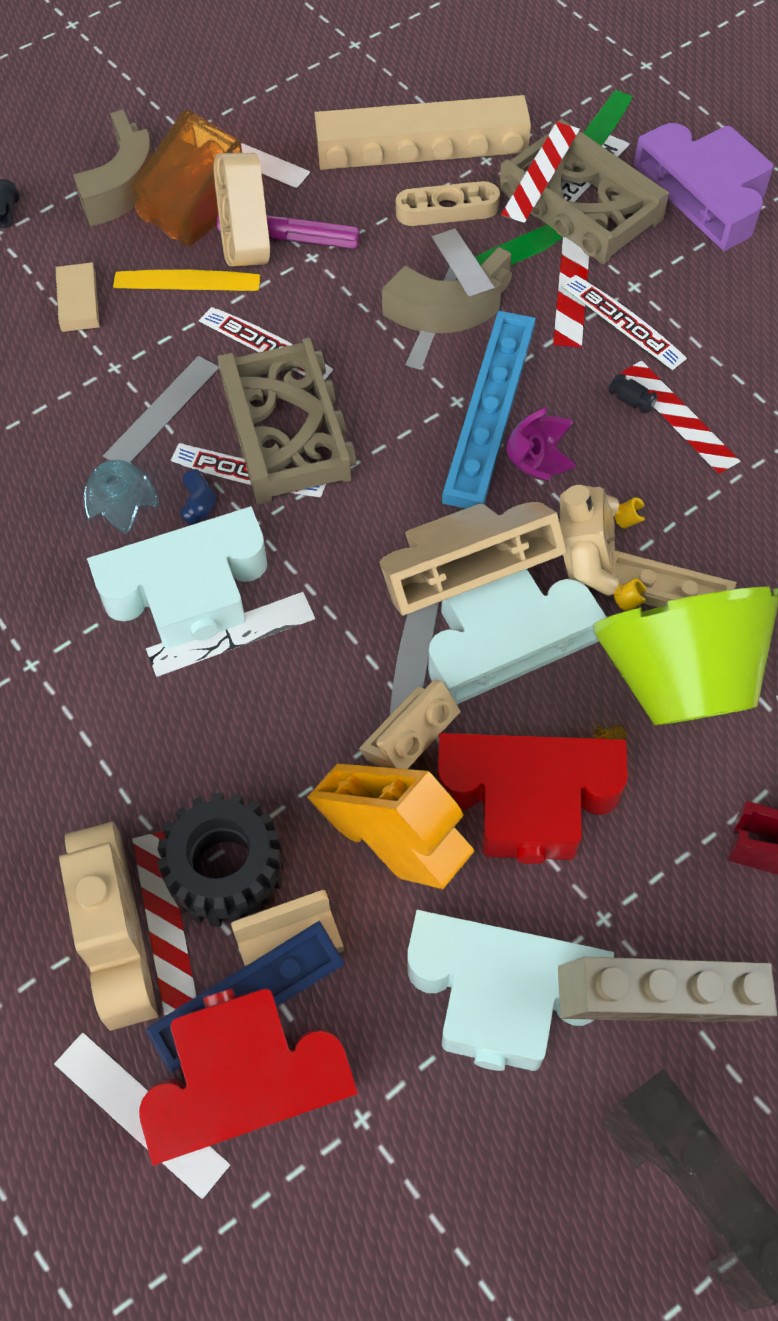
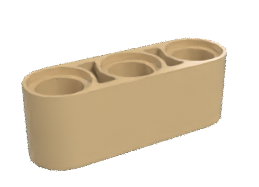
(241, 209)

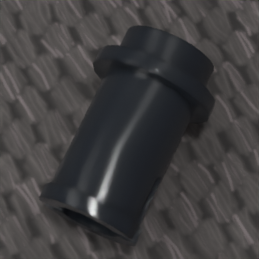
(8, 197)

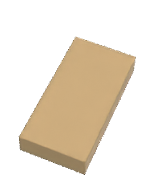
(77, 297)

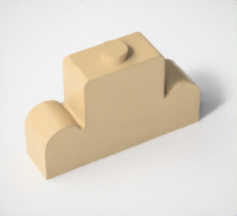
(469, 552)
(107, 925)

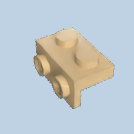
(411, 727)

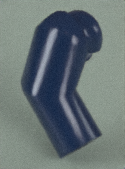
(201, 498)

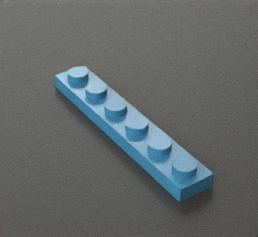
(489, 411)

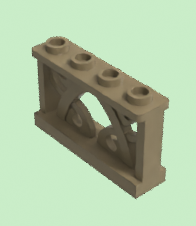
(582, 222)
(243, 386)

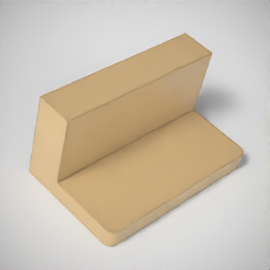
(274, 926)

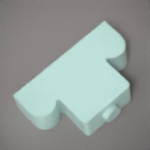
(184, 577)
(509, 631)
(499, 985)

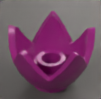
(534, 445)

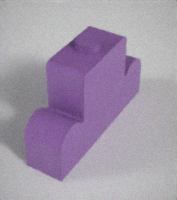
(709, 179)

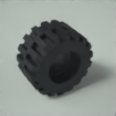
(213, 824)

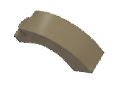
(107, 189)
(444, 305)

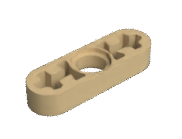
(424, 215)

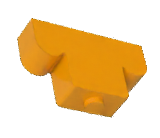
(399, 816)

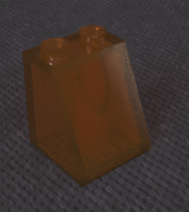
(179, 182)

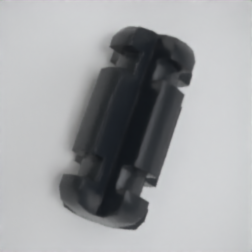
(633, 393)

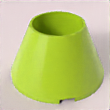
(695, 653)

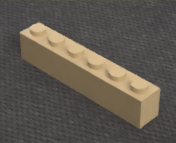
(422, 132)

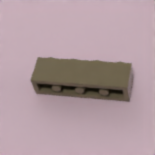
(665, 990)

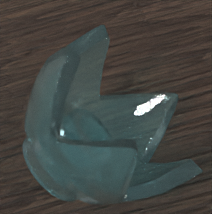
(119, 500)

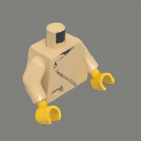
(590, 541)

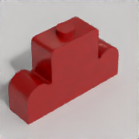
(532, 788)
(239, 1075)

